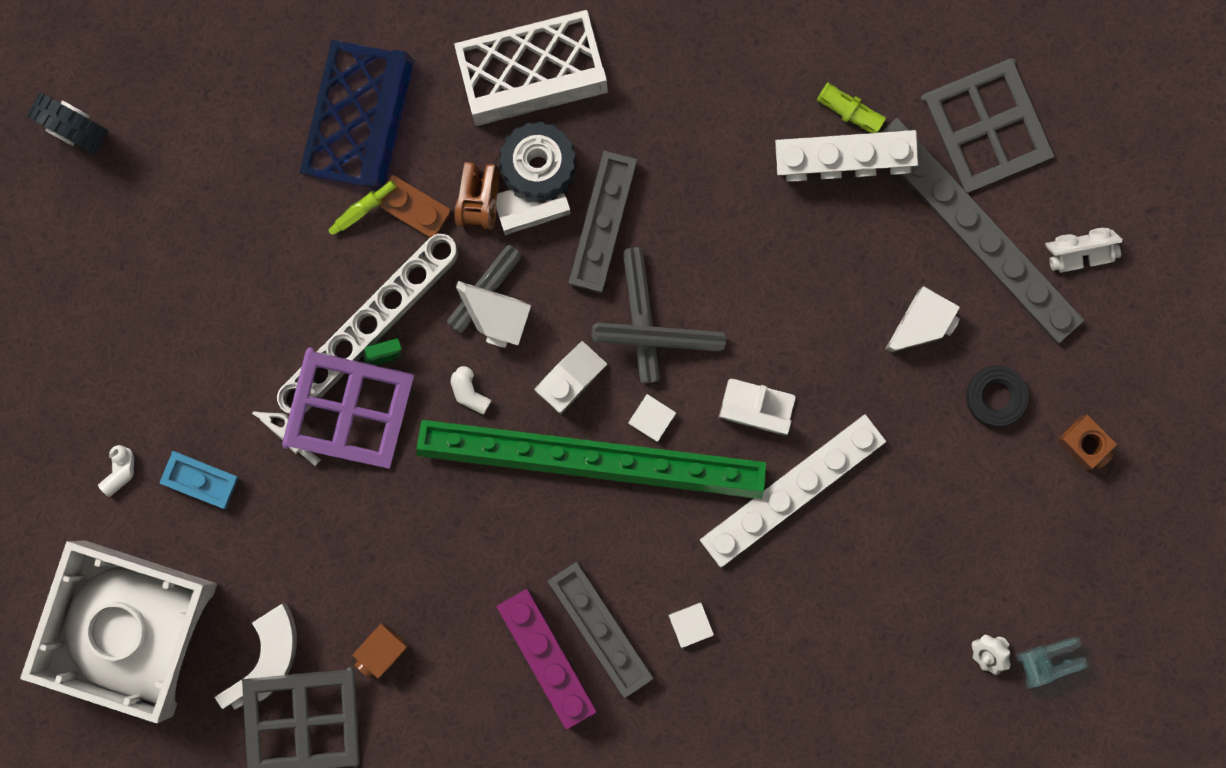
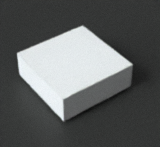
(652, 418)
(691, 625)

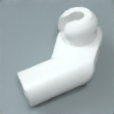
(464, 392)
(122, 470)

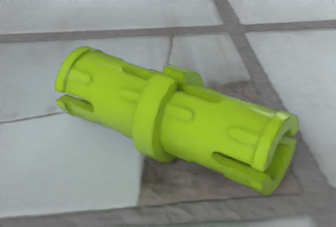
(850, 108)

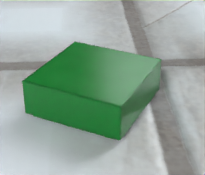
(382, 352)

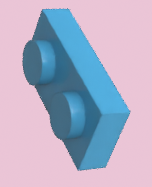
(199, 480)

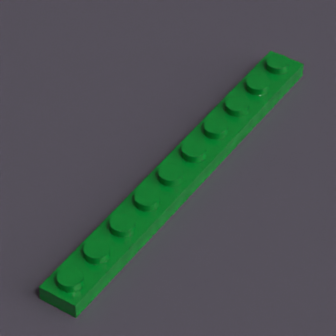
(591, 459)

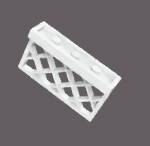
(531, 95)

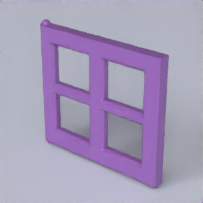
(347, 409)

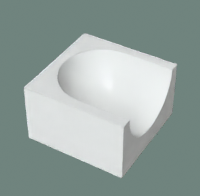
(116, 630)

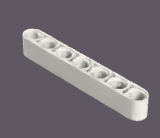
(375, 307)

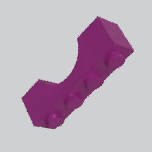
(546, 658)

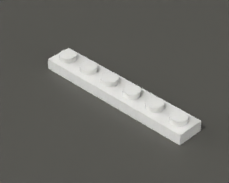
(792, 490)

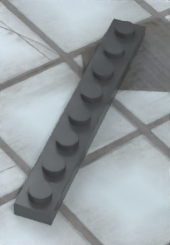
(990, 244)

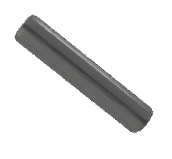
(490, 281)

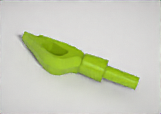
(361, 208)

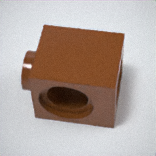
(1073, 437)
(379, 651)

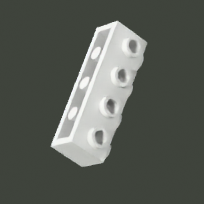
(847, 153)

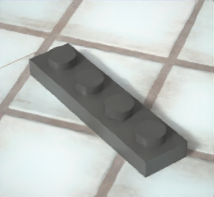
(602, 221)
(600, 629)

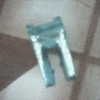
(1038, 664)

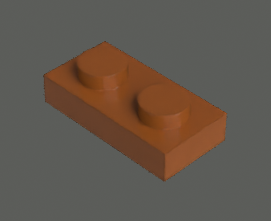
(415, 208)

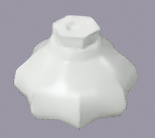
(991, 654)

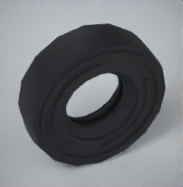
(1018, 396)

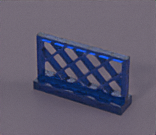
(386, 115)

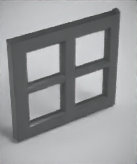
(988, 125)
(301, 722)

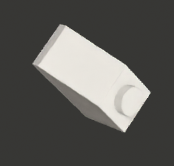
(495, 314)
(924, 321)
(570, 377)

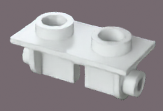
(1098, 245)

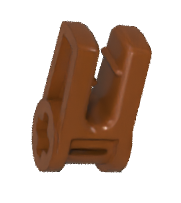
(480, 209)

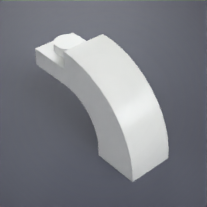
(277, 653)

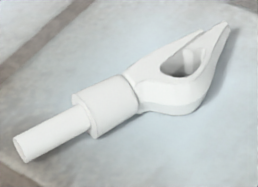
(266, 419)

